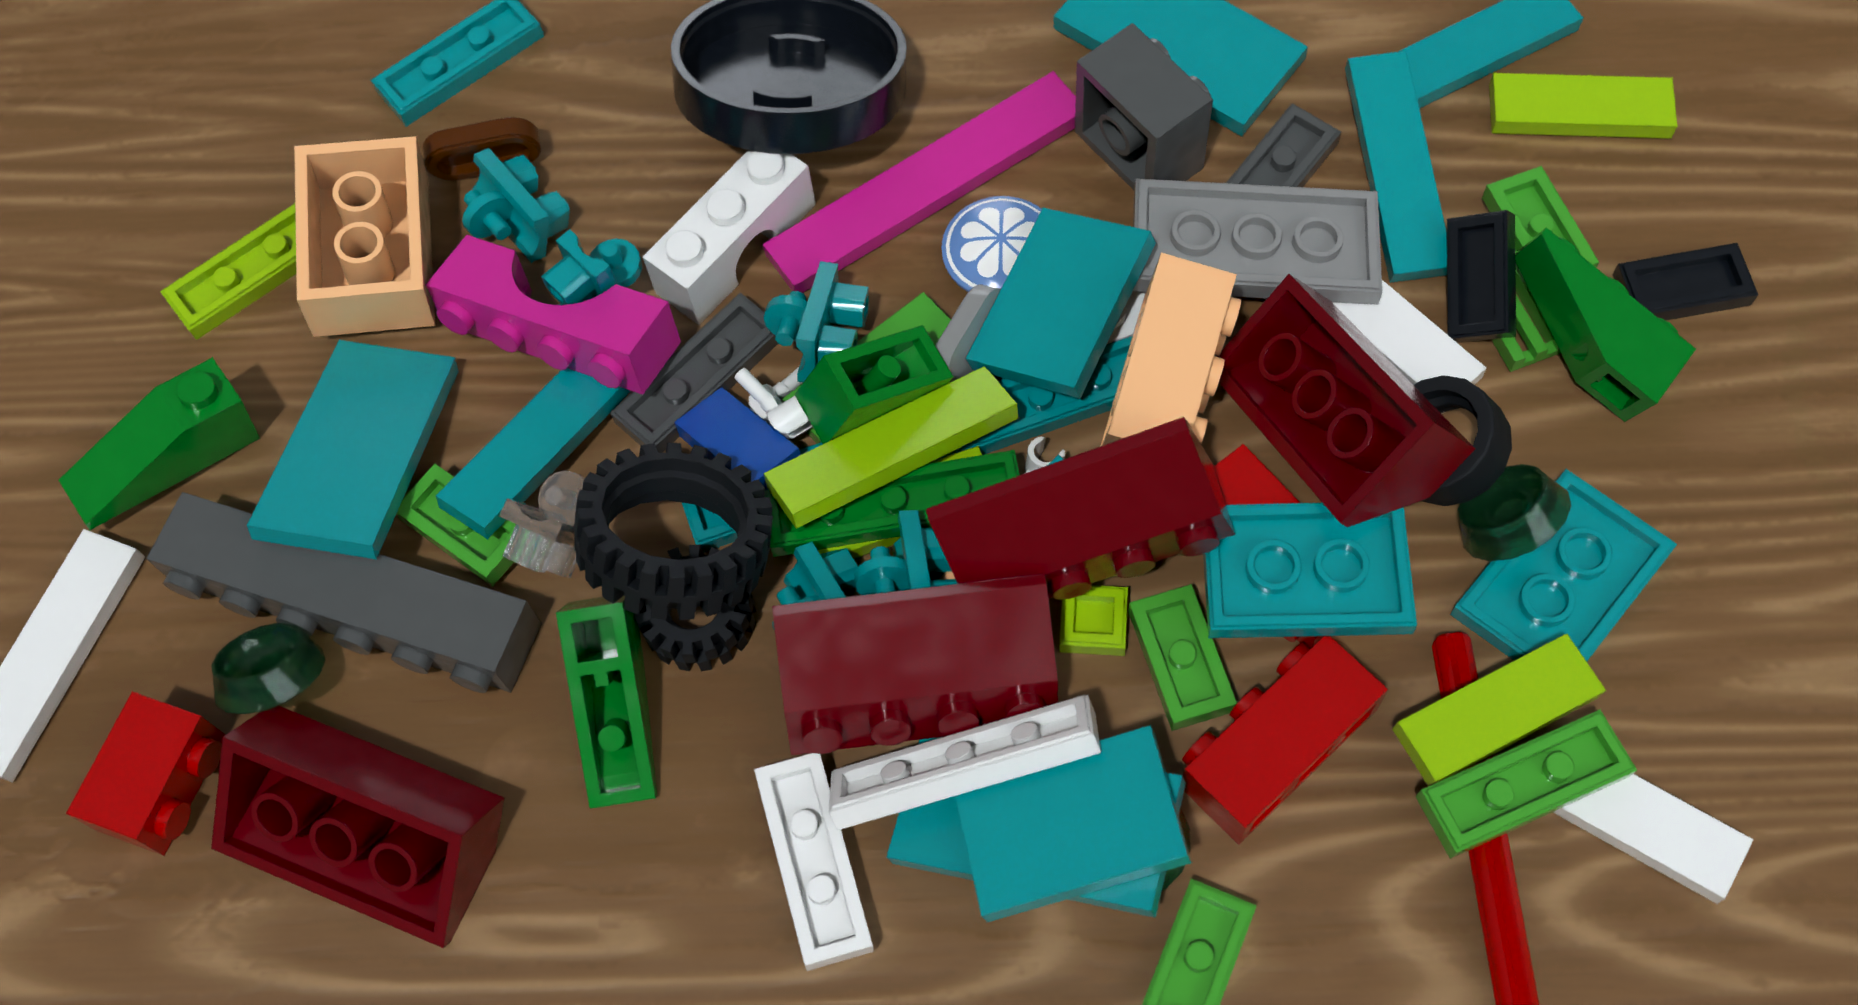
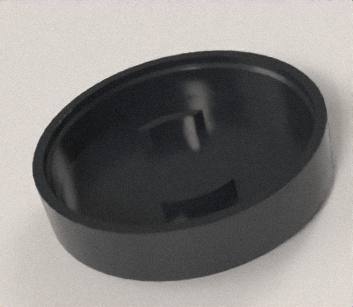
(789, 72)

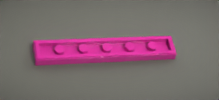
(924, 182)

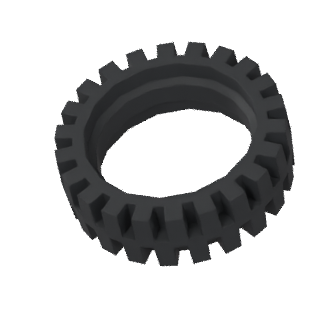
(667, 581)

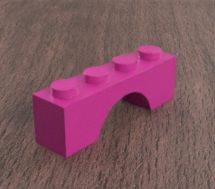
(614, 337)

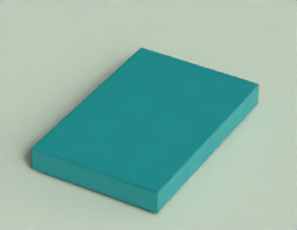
(1061, 301)
(1308, 575)
(1570, 583)
(1072, 828)

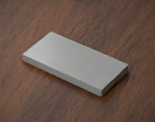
(1265, 234)

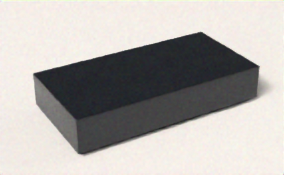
(1481, 276)
(1690, 282)

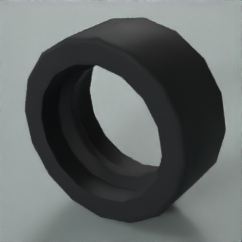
(1491, 443)

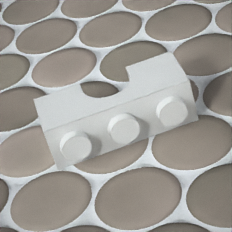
(700, 253)

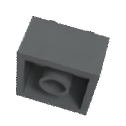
(1141, 109)

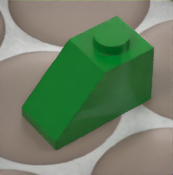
(870, 381)

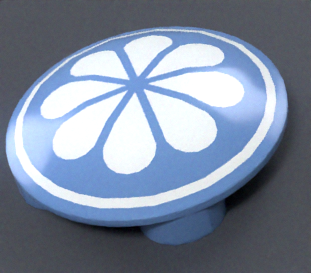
(987, 239)

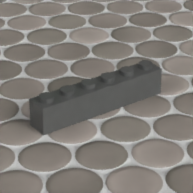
(359, 600)

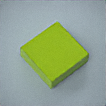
(1095, 622)

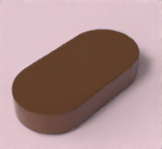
(452, 150)

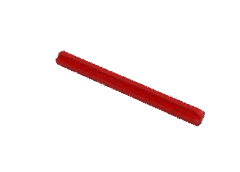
(1492, 861)

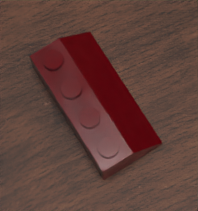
(1338, 407)
(1089, 514)
(913, 662)
(354, 822)

